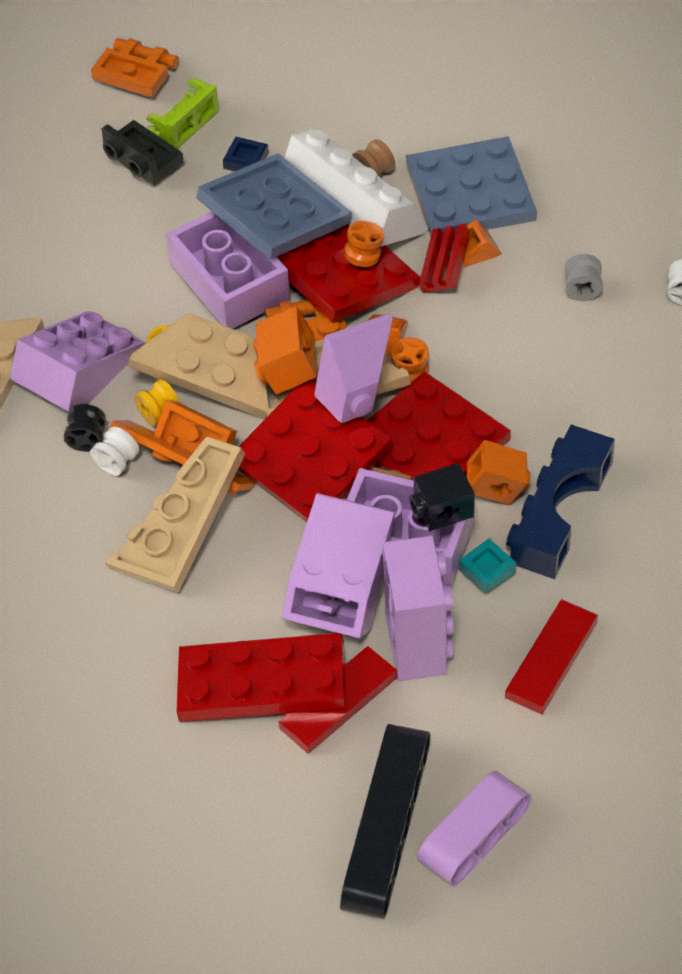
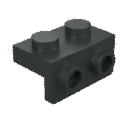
(141, 151)

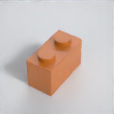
(285, 350)

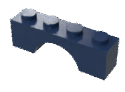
(577, 466)

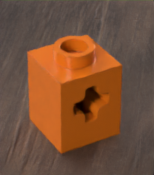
(498, 472)

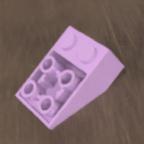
(73, 359)
(339, 566)

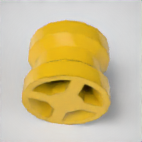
(152, 402)

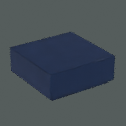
(244, 153)

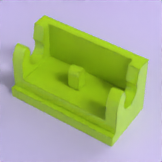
(187, 115)

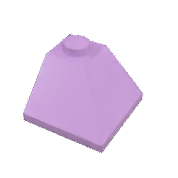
(352, 368)

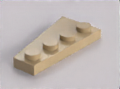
(174, 530)

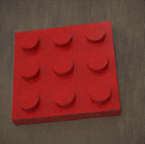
(341, 287)
(433, 428)
(309, 452)

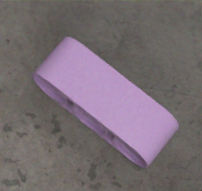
(473, 828)

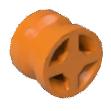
(363, 243)
(411, 351)

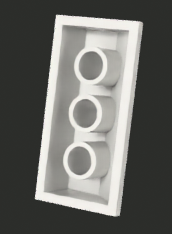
(355, 186)

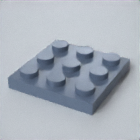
(470, 184)
(273, 205)

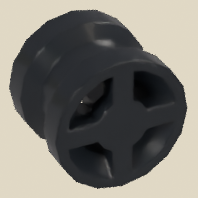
(84, 427)

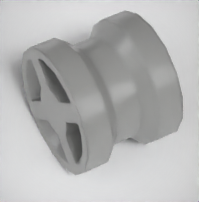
(583, 277)

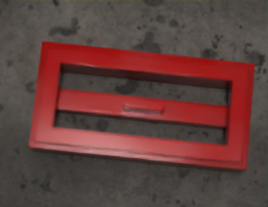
(438, 258)

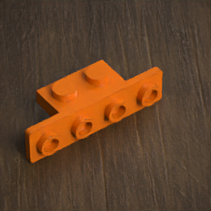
(179, 435)

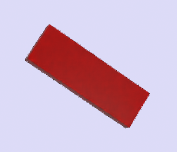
(551, 656)
(364, 679)

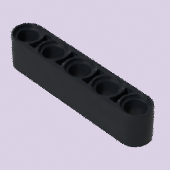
(385, 821)

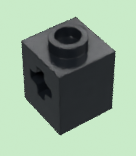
(442, 497)

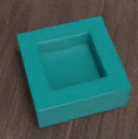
(487, 565)

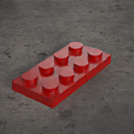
(261, 677)

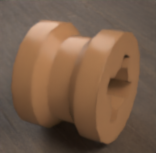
(377, 157)

